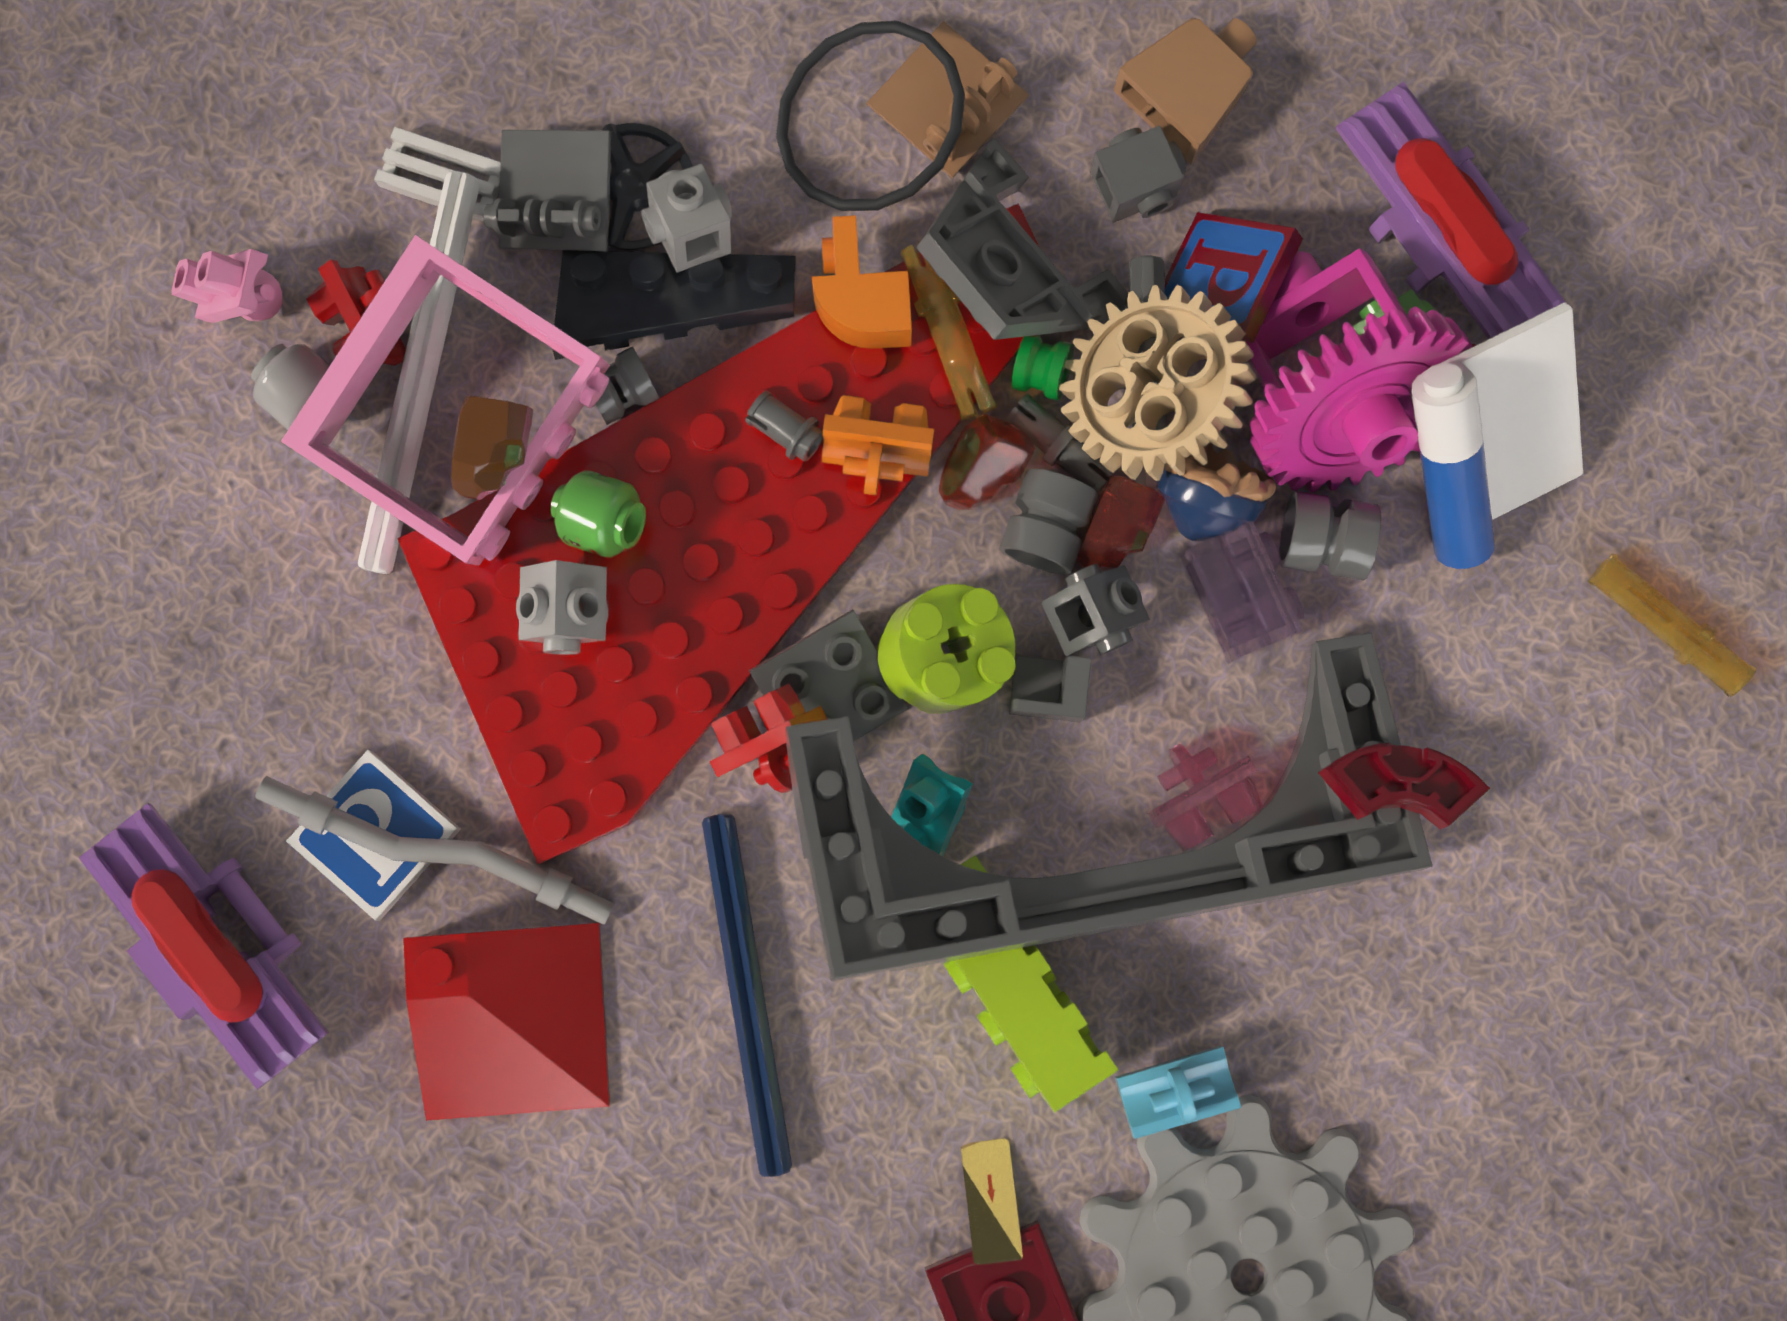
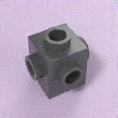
(1096, 610)

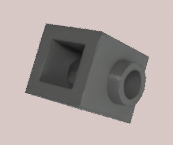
(1138, 173)

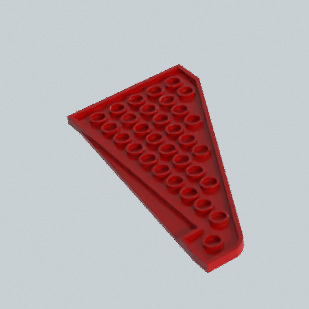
(706, 593)

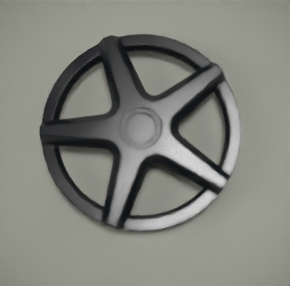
(630, 178)

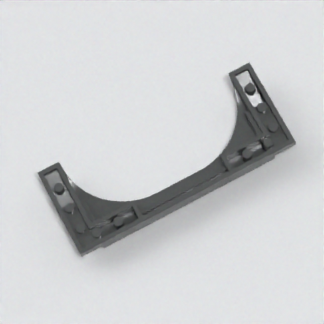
(905, 907)

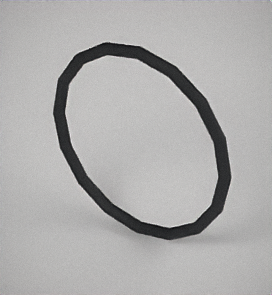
(928, 173)

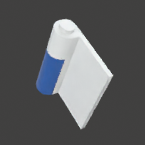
(1497, 431)

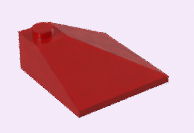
(508, 1020)

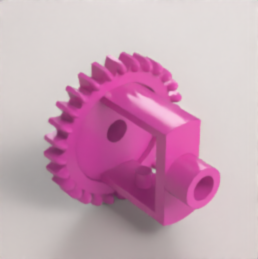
(1355, 400)

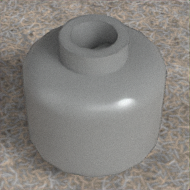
(286, 380)

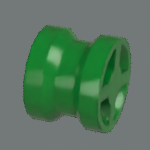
(1041, 366)

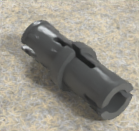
(1057, 443)

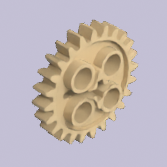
(1200, 401)

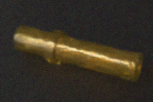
(950, 335)
(1726, 669)

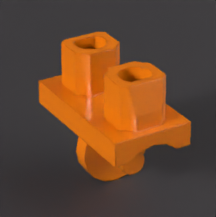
(877, 447)

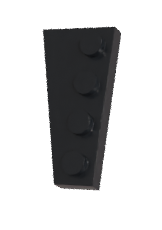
(640, 295)

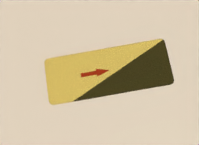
(991, 1201)

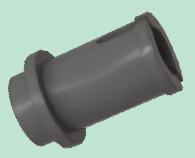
(785, 426)

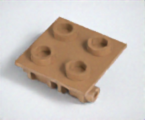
(920, 98)

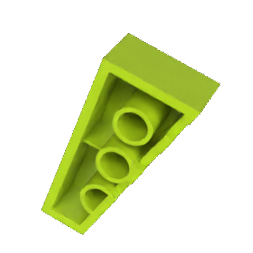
(1034, 1020)

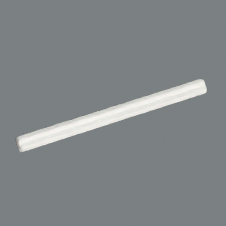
(419, 373)

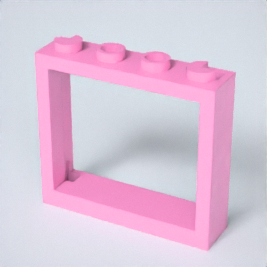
(363, 357)

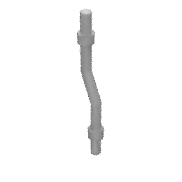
(320, 814)

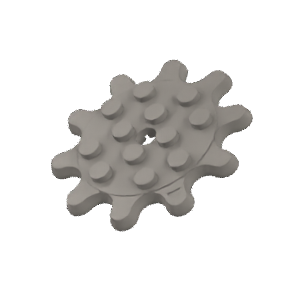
(1237, 1205)

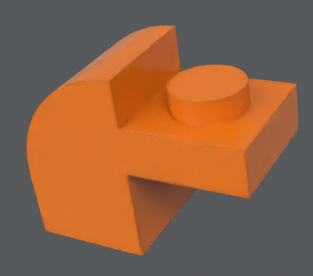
(858, 307)

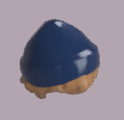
(1214, 495)

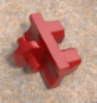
(347, 296)
(744, 742)

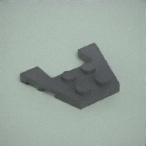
(999, 266)

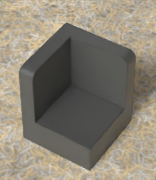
(1050, 688)

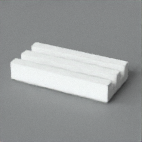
(396, 158)

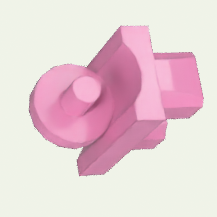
(229, 286)

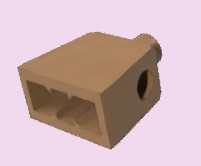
(1189, 82)

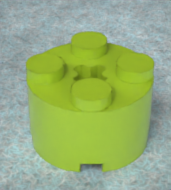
(978, 642)

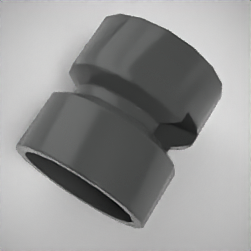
(1049, 518)
(1329, 535)

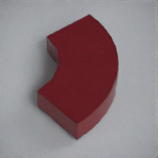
(1404, 778)

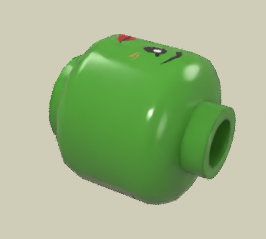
(598, 514)

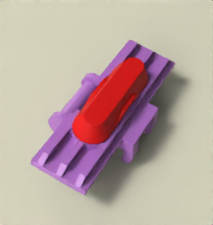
(1446, 214)
(187, 956)

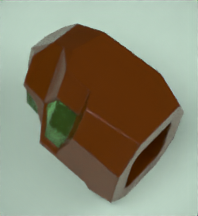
(488, 444)

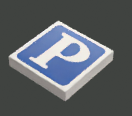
(387, 801)

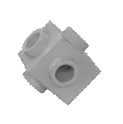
(688, 217)
(562, 605)

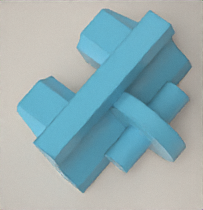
(1177, 1092)

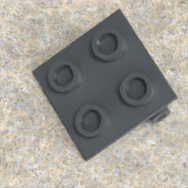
(553, 190)
(834, 671)

